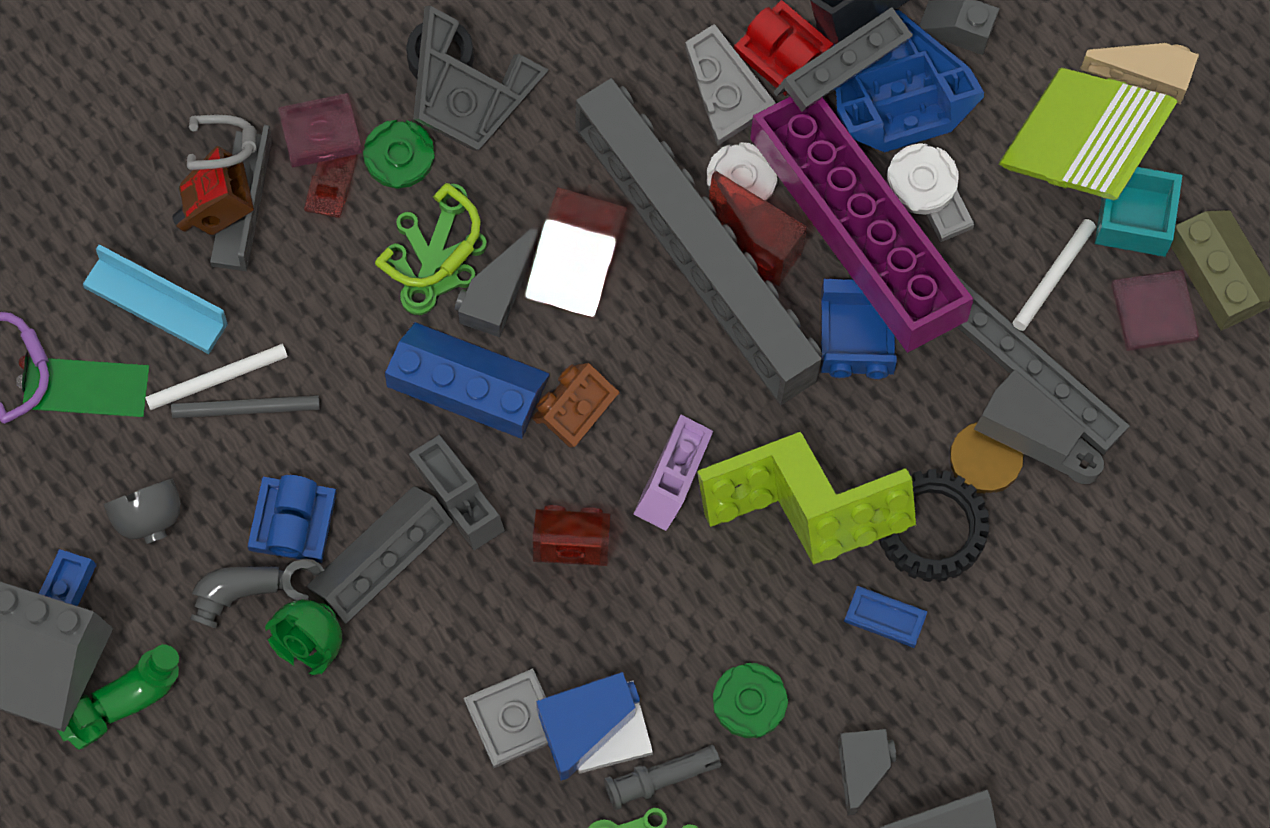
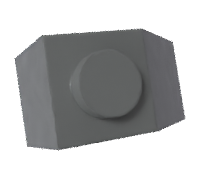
(960, 23)
(864, 764)

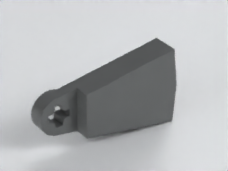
(1039, 428)

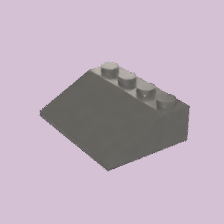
(46, 655)

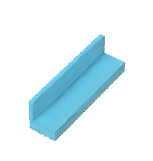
(156, 300)

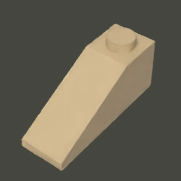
(1150, 66)

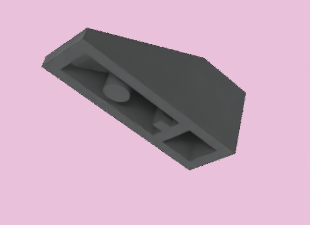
(495, 288)

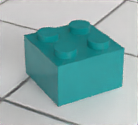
(1143, 213)

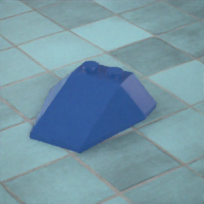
(908, 94)

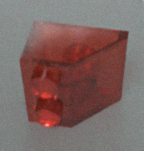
(571, 536)

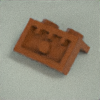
(575, 403)

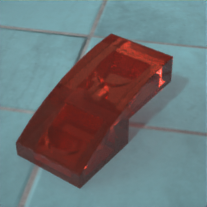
(330, 186)

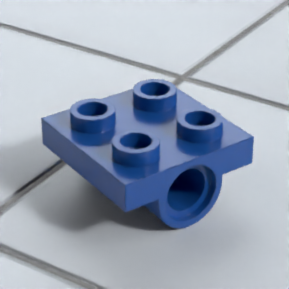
(292, 518)

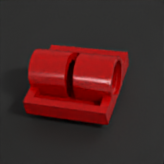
(780, 43)

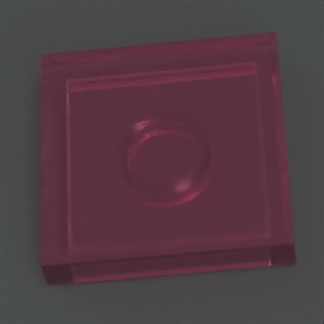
(320, 130)
(1155, 310)

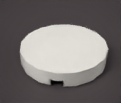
(744, 157)
(923, 178)

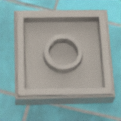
(508, 717)

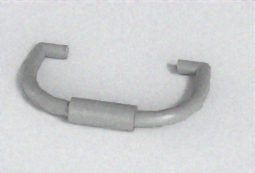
(248, 141)

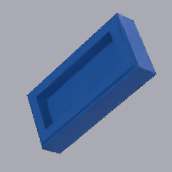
(885, 616)

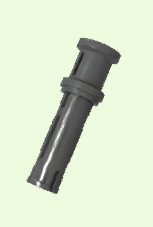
(645, 781)

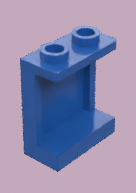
(853, 333)

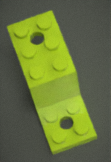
(822, 520)

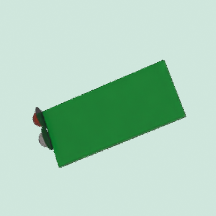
(87, 386)

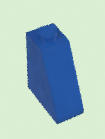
(585, 719)

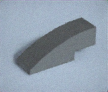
(457, 492)

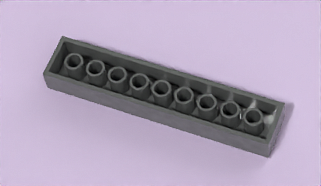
(697, 241)

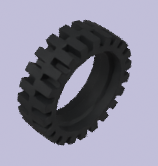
(978, 530)

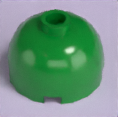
(304, 627)

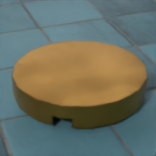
(984, 461)

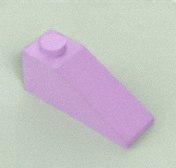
(673, 473)

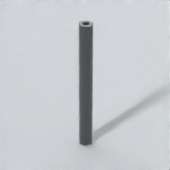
(246, 406)

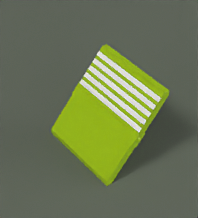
(1088, 133)

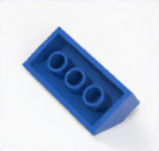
(466, 379)

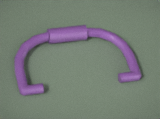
(39, 359)

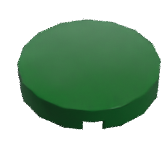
(396, 164)
(747, 712)

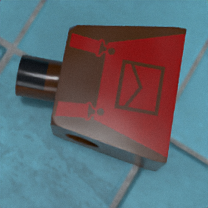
(214, 196)

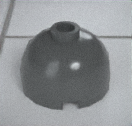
(145, 512)

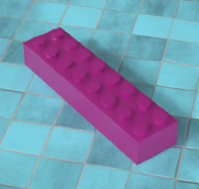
(862, 221)

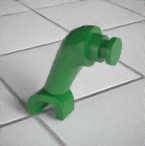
(125, 696)

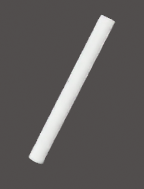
(1054, 274)
(216, 377)

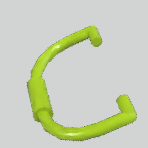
(457, 256)

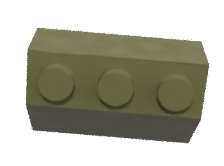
(1222, 267)

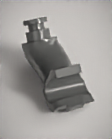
(228, 584)

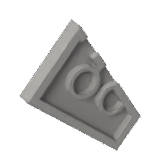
(725, 84)

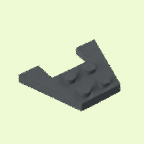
(459, 98)

